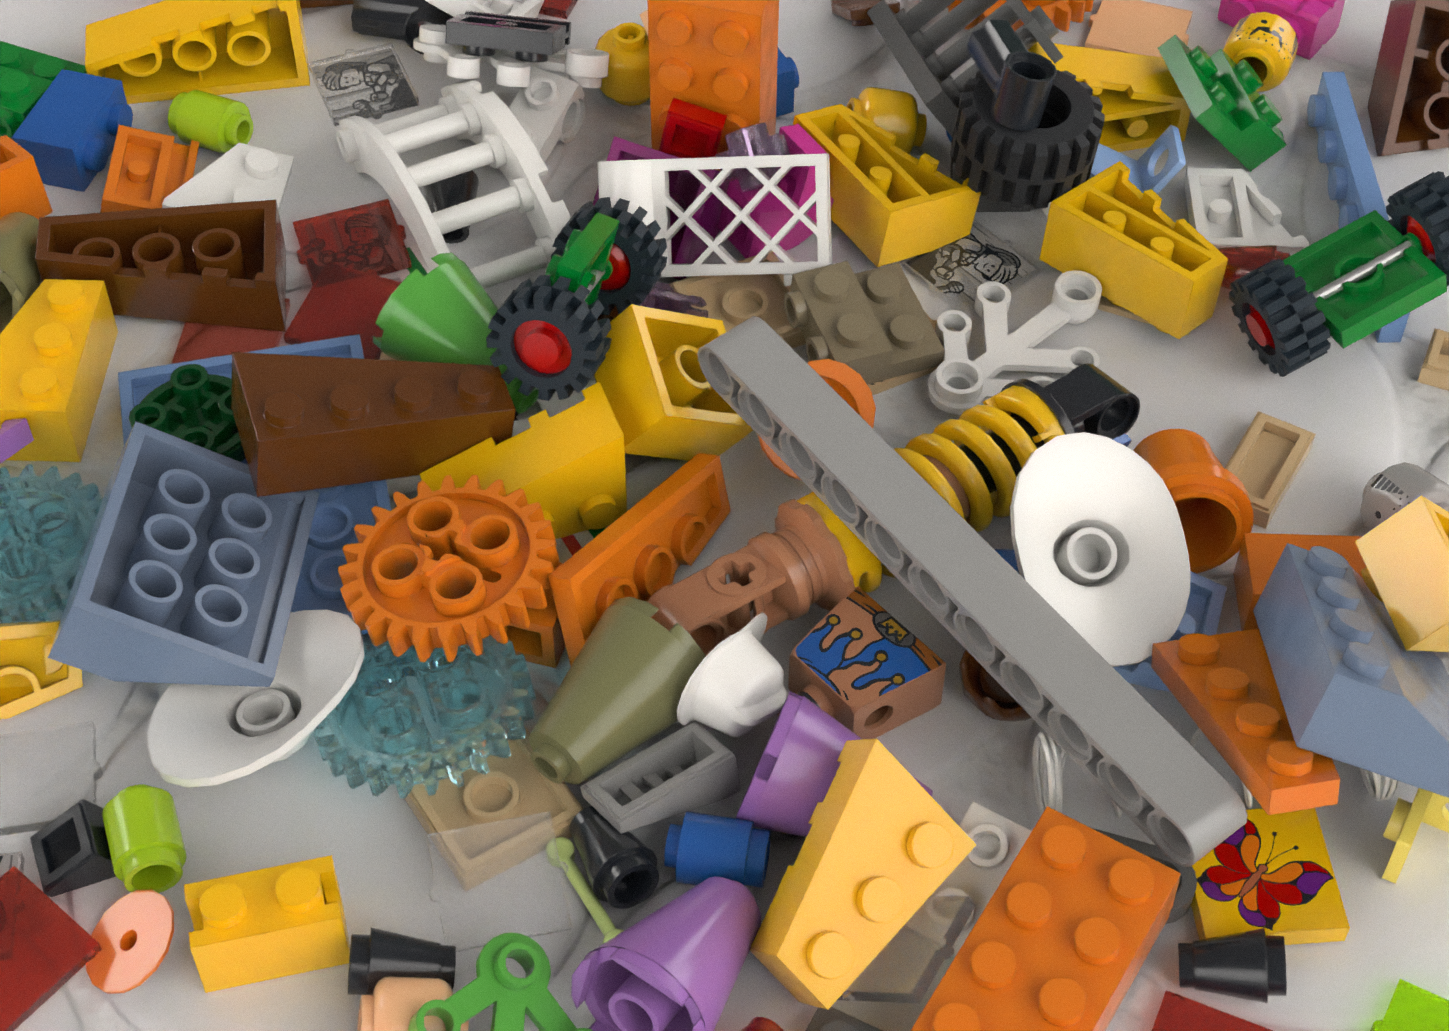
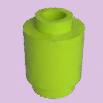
(211, 120)
(144, 838)

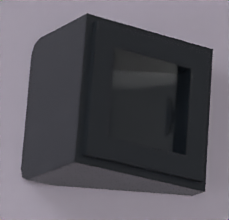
(73, 850)

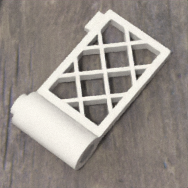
(647, 185)

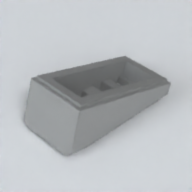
(681, 771)

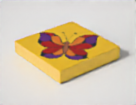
(1271, 878)

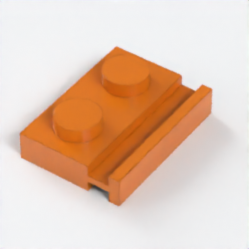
(146, 169)

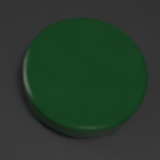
(194, 409)

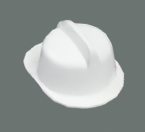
(735, 684)

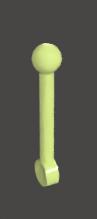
(567, 854)

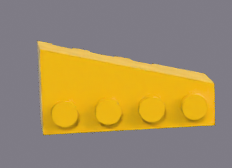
(200, 47)

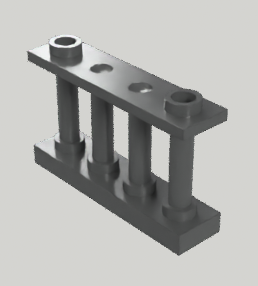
(932, 72)

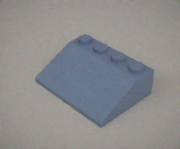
(185, 570)
(1348, 675)

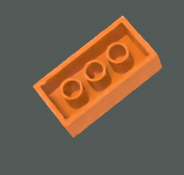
(714, 58)
(1056, 936)

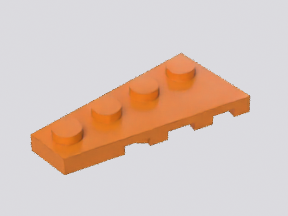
(641, 548)
(1237, 705)

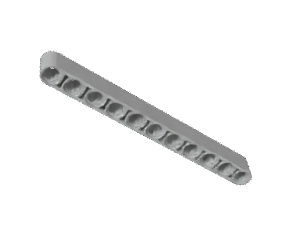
(976, 595)

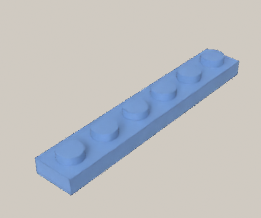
(1348, 163)

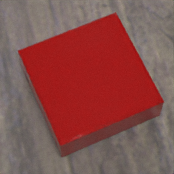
(692, 131)

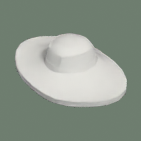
(1102, 544)
(231, 731)

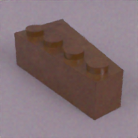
(358, 418)

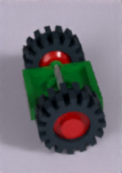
(1348, 279)
(551, 326)

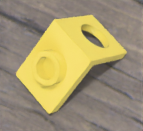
(1405, 822)

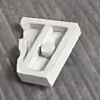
(237, 176)
(1233, 213)

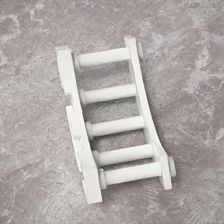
(498, 142)

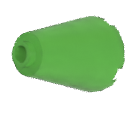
(443, 321)

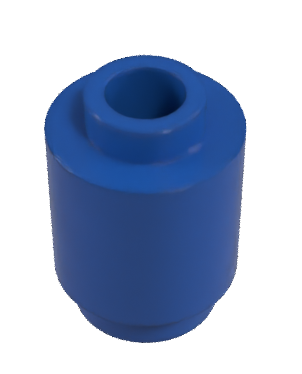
(717, 848)

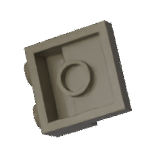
(863, 320)

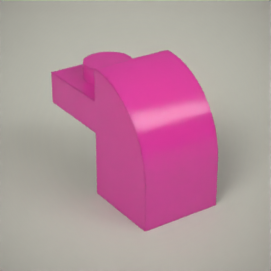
(771, 212)

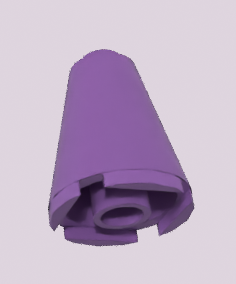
(796, 768)
(673, 964)

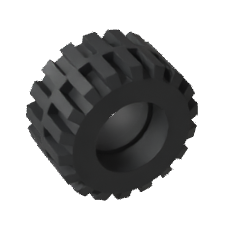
(1028, 164)

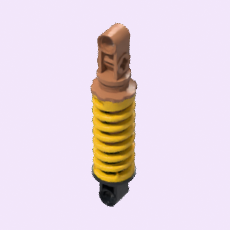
(822, 560)

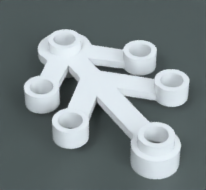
(581, 64)
(967, 383)

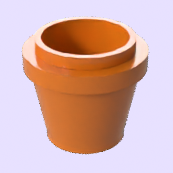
(1207, 496)

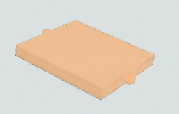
(1136, 26)

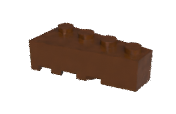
(177, 262)

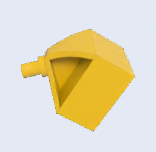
(660, 387)

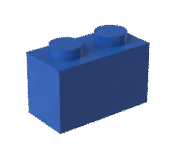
(74, 128)

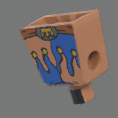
(866, 668)

